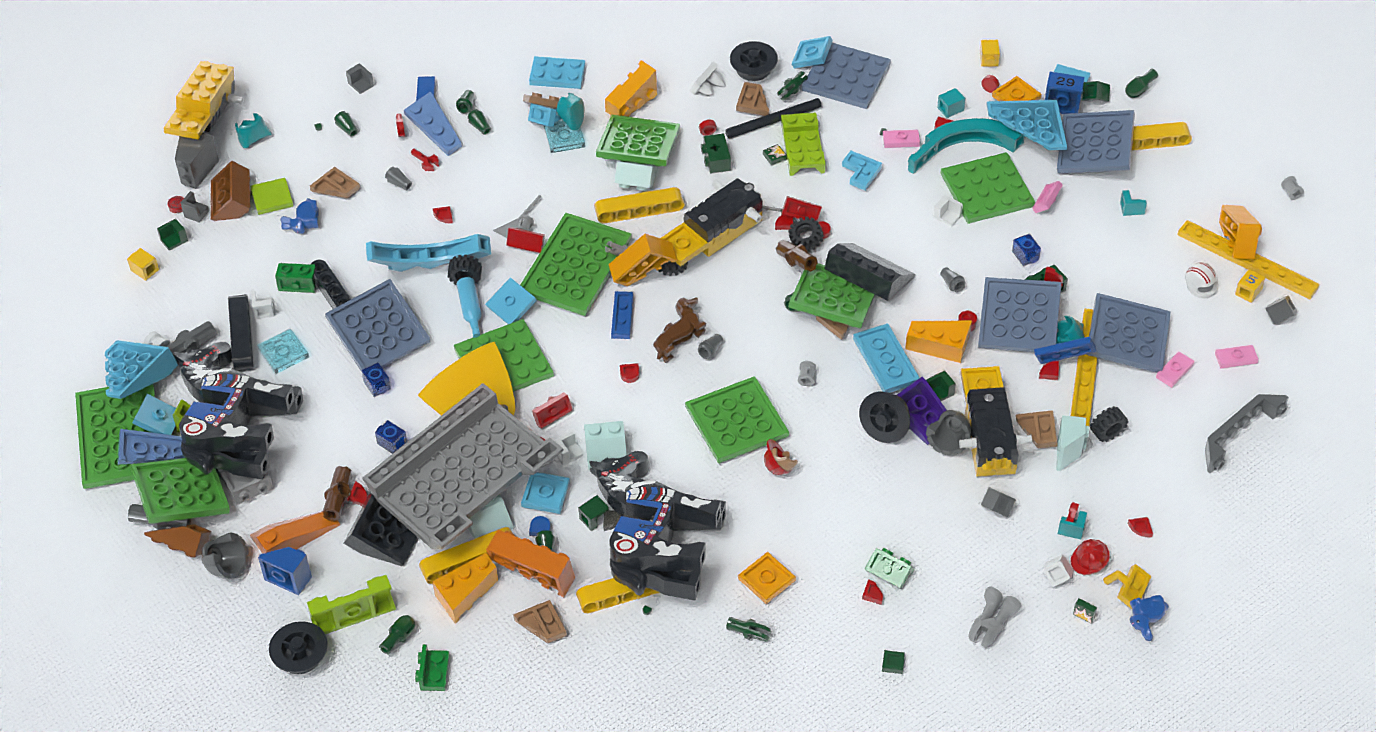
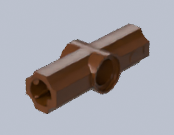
(796, 255)
(337, 493)

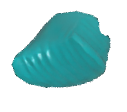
(571, 111)
(251, 131)
(1069, 330)

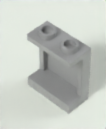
(244, 487)

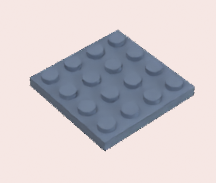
(847, 76)
(1097, 141)
(1019, 314)
(377, 326)
(1129, 332)

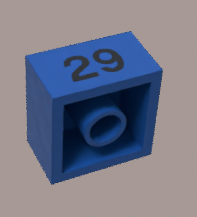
(1066, 90)

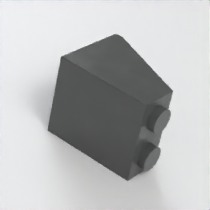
(195, 159)

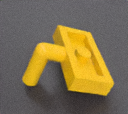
(1133, 584)

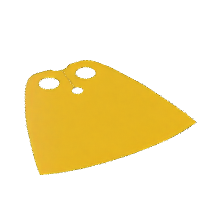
(467, 374)

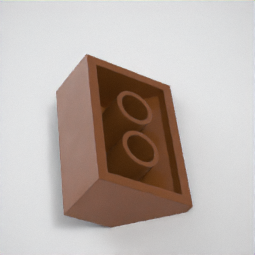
(230, 192)

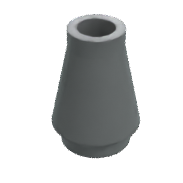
(396, 177)
(953, 280)
(710, 346)

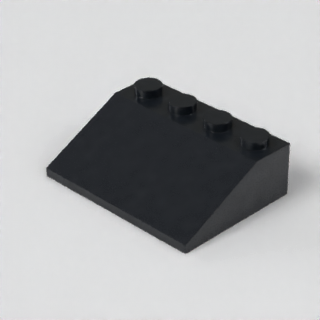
(867, 270)
(380, 534)

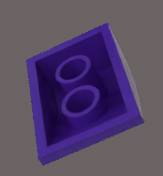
(923, 407)

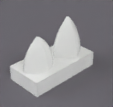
(712, 76)

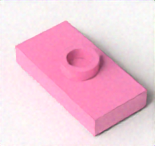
(901, 138)
(1047, 197)
(1236, 356)
(1175, 369)

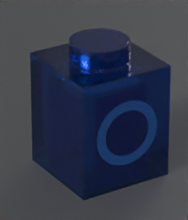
(1026, 249)
(376, 379)
(390, 436)

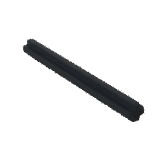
(772, 118)

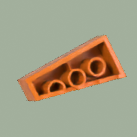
(532, 561)

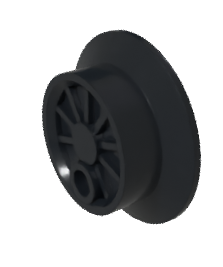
(753, 60)
(884, 417)
(298, 647)

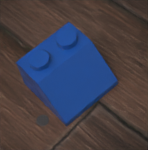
(286, 569)

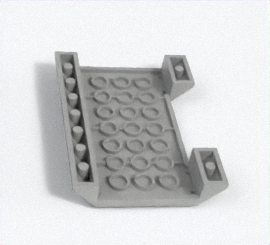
(457, 467)

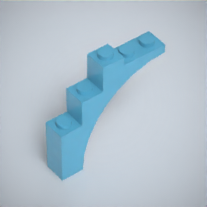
(427, 255)

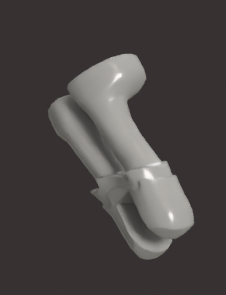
(990, 625)

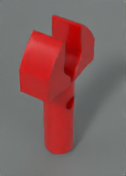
(400, 126)
(427, 161)

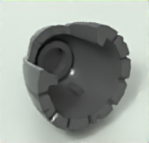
(947, 432)
(226, 556)

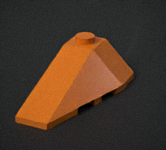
(292, 532)

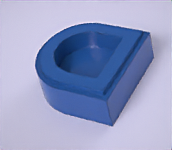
(539, 524)

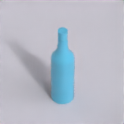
(469, 303)

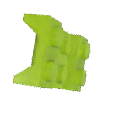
(802, 142)
(353, 607)

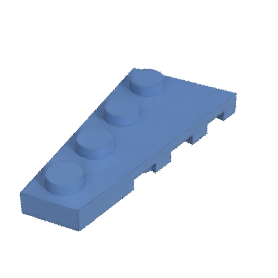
(433, 123)
(147, 447)

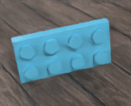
(885, 358)

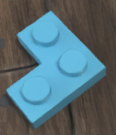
(864, 169)

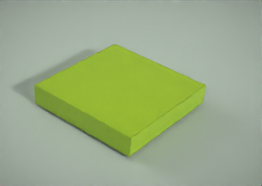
(271, 196)

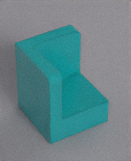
(951, 103)
(1131, 206)
(1072, 529)

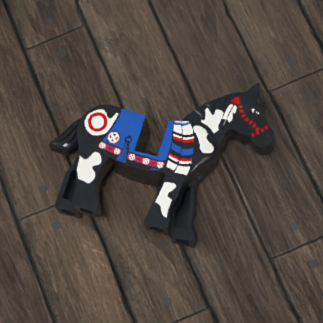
(217, 426)
(643, 536)

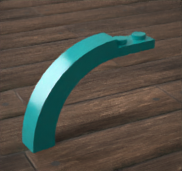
(965, 131)

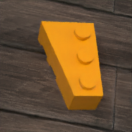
(634, 92)
(1241, 230)
(641, 257)
(939, 338)
(465, 585)

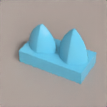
(543, 115)

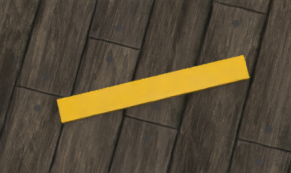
(1261, 265)
(1084, 377)

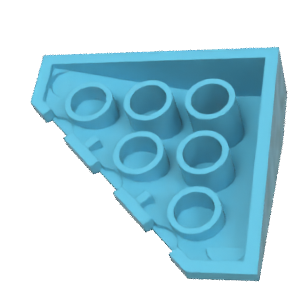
(1034, 119)
(135, 367)

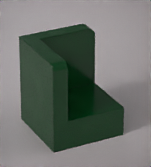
(1096, 91)
(172, 234)
(942, 385)
(591, 511)

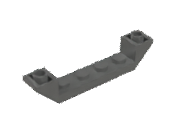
(1269, 404)

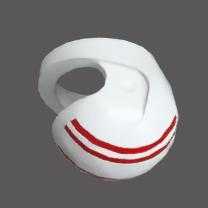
(1201, 275)

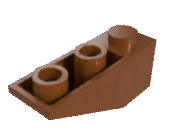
(184, 538)

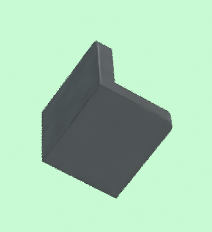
(359, 78)
(192, 209)
(1281, 309)
(998, 502)

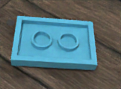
(557, 72)

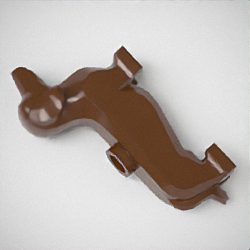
(681, 330)

